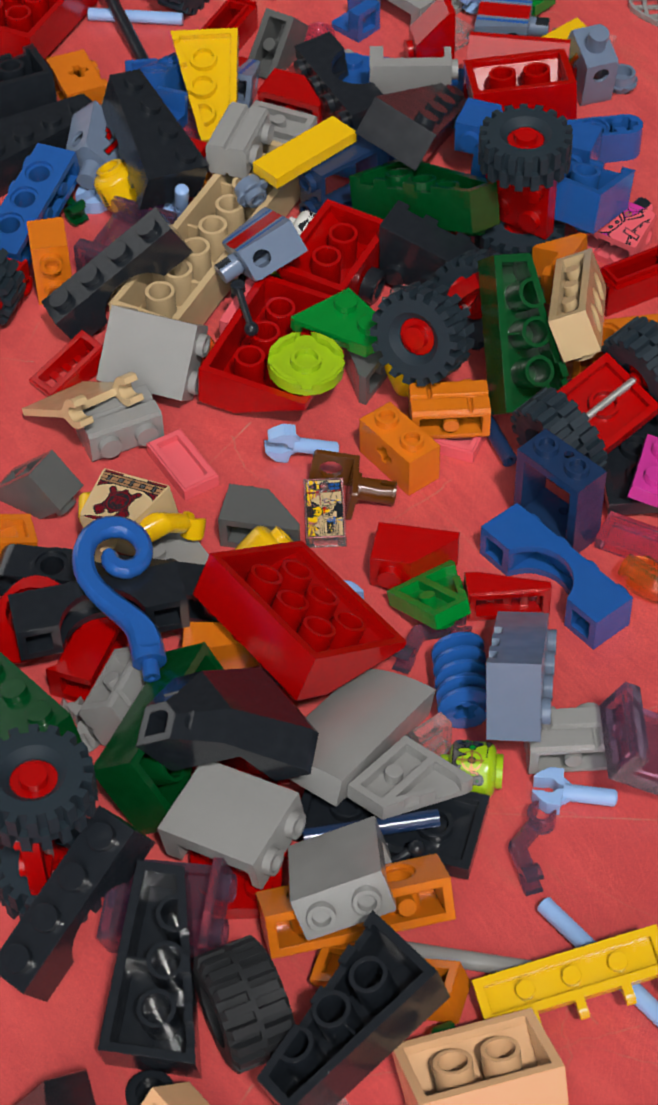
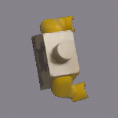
(141, 501)

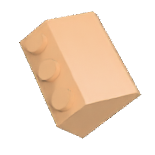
(483, 1064)

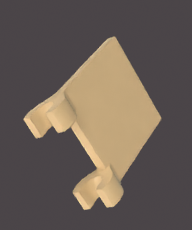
(73, 400)

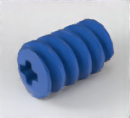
(460, 678)

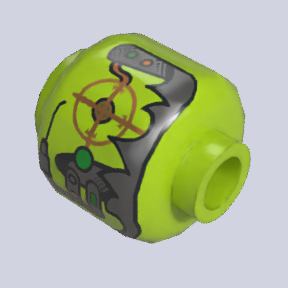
(480, 762)

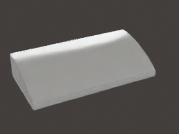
(360, 726)

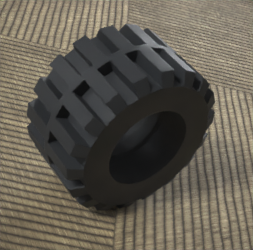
(242, 1002)

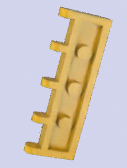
(572, 976)

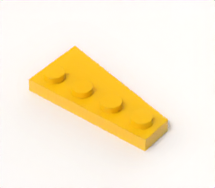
(209, 73)

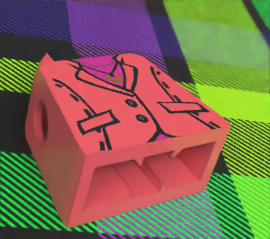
(625, 234)

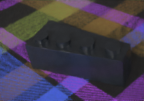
(25, 82)
(412, 121)
(23, 131)
(151, 141)
(416, 247)
(153, 990)
(354, 1021)

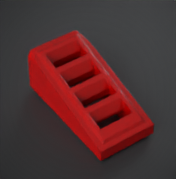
(80, 350)
(496, 593)

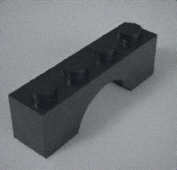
(325, 66)
(146, 247)
(51, 614)
(42, 942)

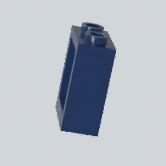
(313, 181)
(578, 475)

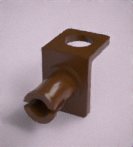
(358, 487)

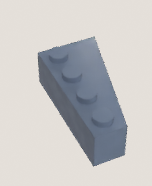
(520, 676)

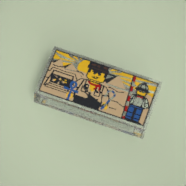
(324, 512)

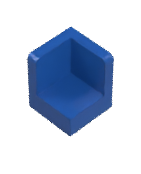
(360, 19)

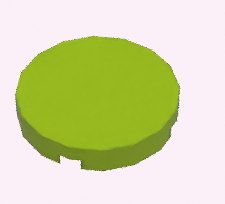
(305, 363)

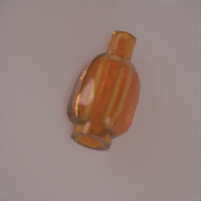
(641, 576)

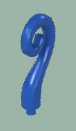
(142, 634)

